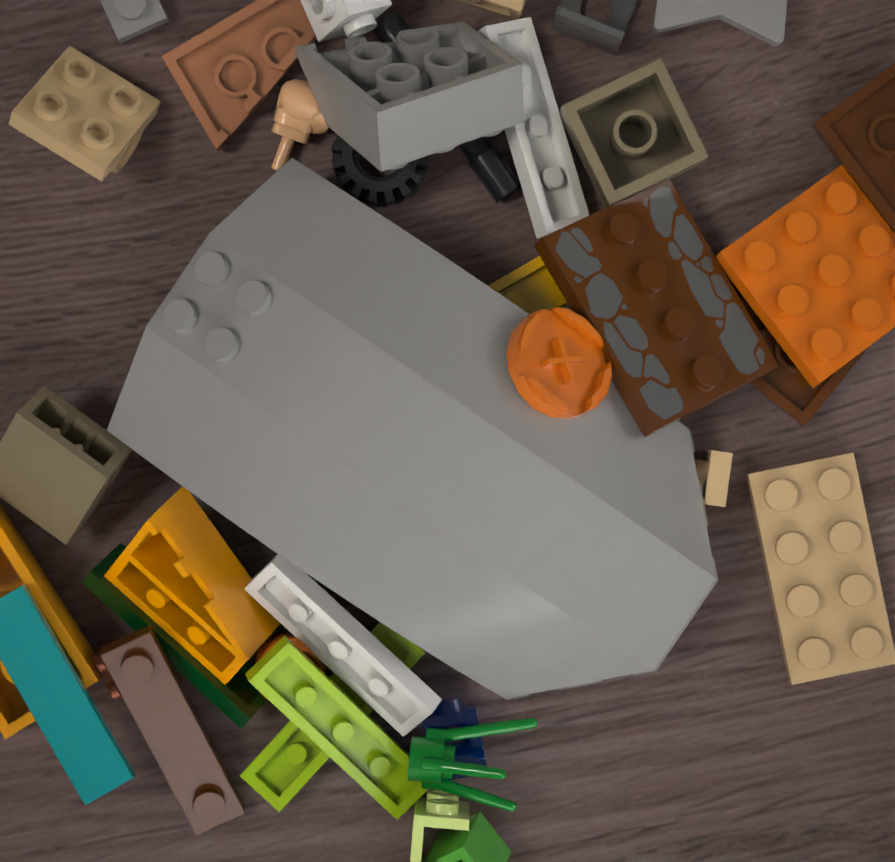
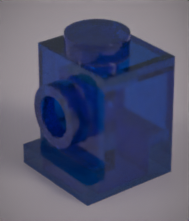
(454, 713)

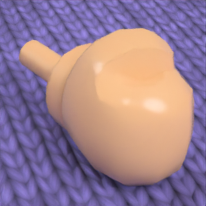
(295, 118)

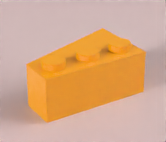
(193, 587)

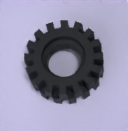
(372, 188)

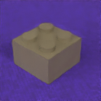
(633, 133)

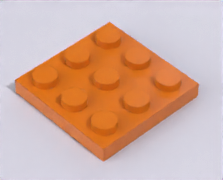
(819, 275)

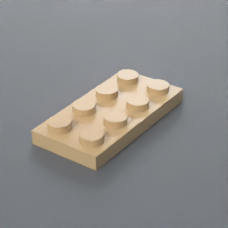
(821, 568)

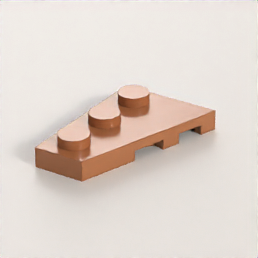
(238, 63)

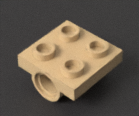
(85, 114)

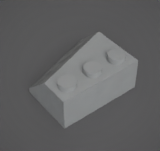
(416, 92)

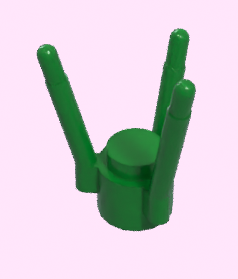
(434, 761)

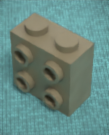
(57, 464)

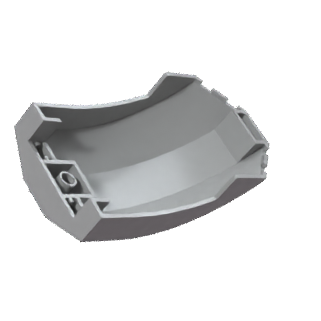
(368, 430)

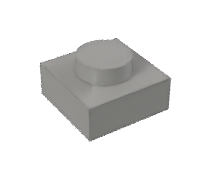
(134, 17)

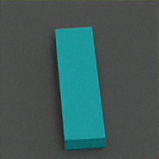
(59, 699)

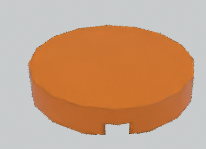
(558, 363)

